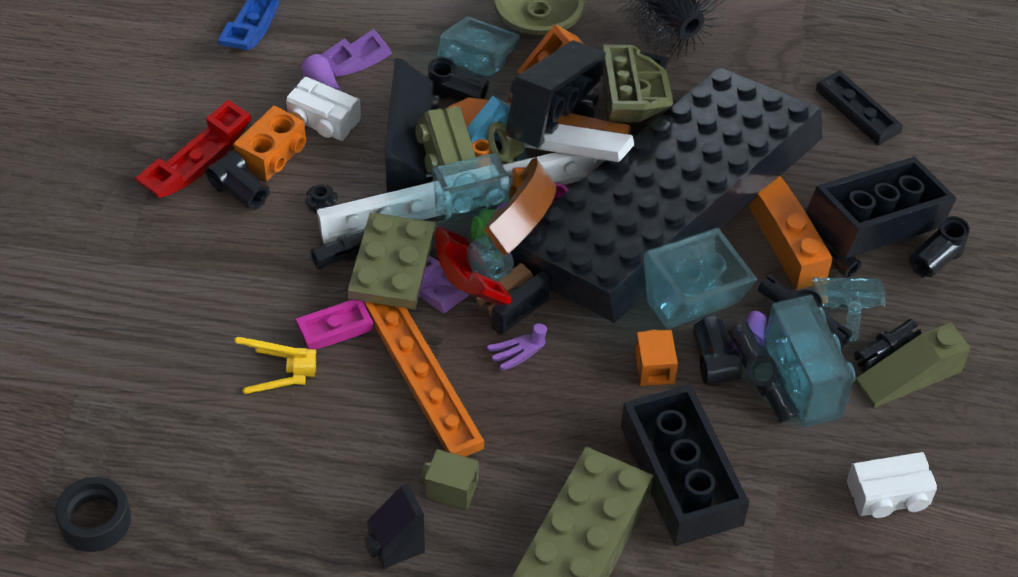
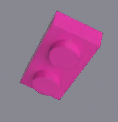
(334, 324)

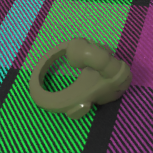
(511, 147)

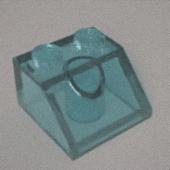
(469, 187)

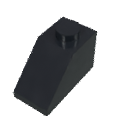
(396, 529)

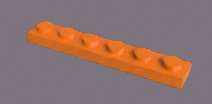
(426, 379)

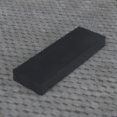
(859, 107)

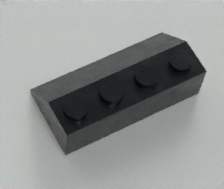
(404, 155)

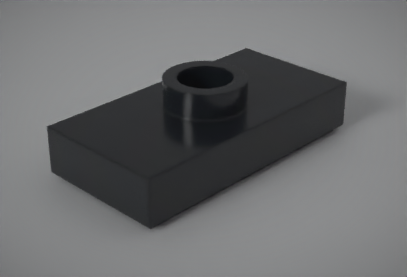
(525, 301)

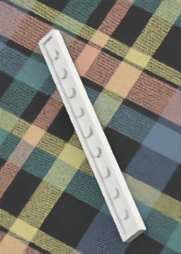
(419, 200)

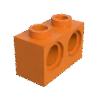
(271, 142)

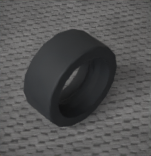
(82, 492)

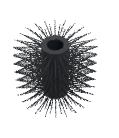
(676, 14)

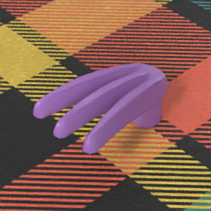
(521, 347)

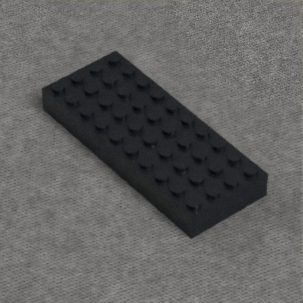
(677, 181)

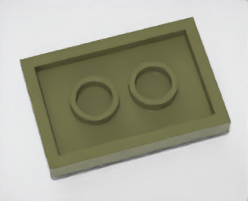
(392, 260)

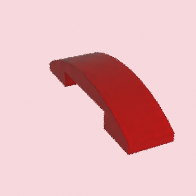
(189, 163)
(453, 259)

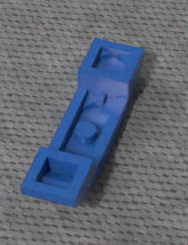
(249, 25)

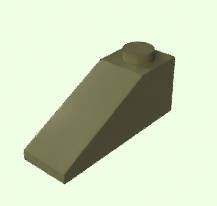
(915, 365)

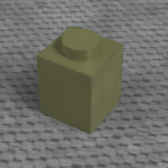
(450, 479)

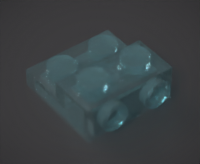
(477, 45)

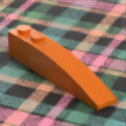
(791, 234)

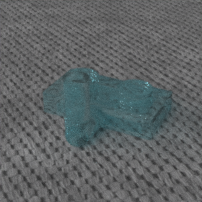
(854, 293)

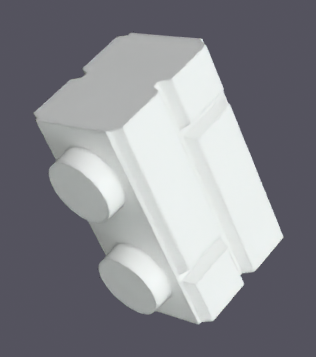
(324, 108)
(891, 485)

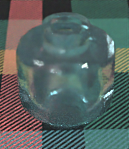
(487, 259)

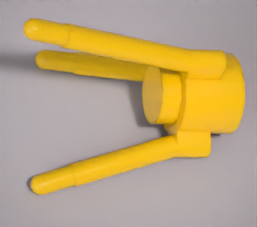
(299, 362)

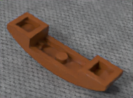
(524, 210)

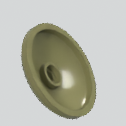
(539, 16)

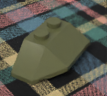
(633, 85)

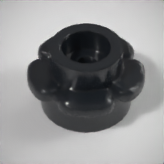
(320, 197)

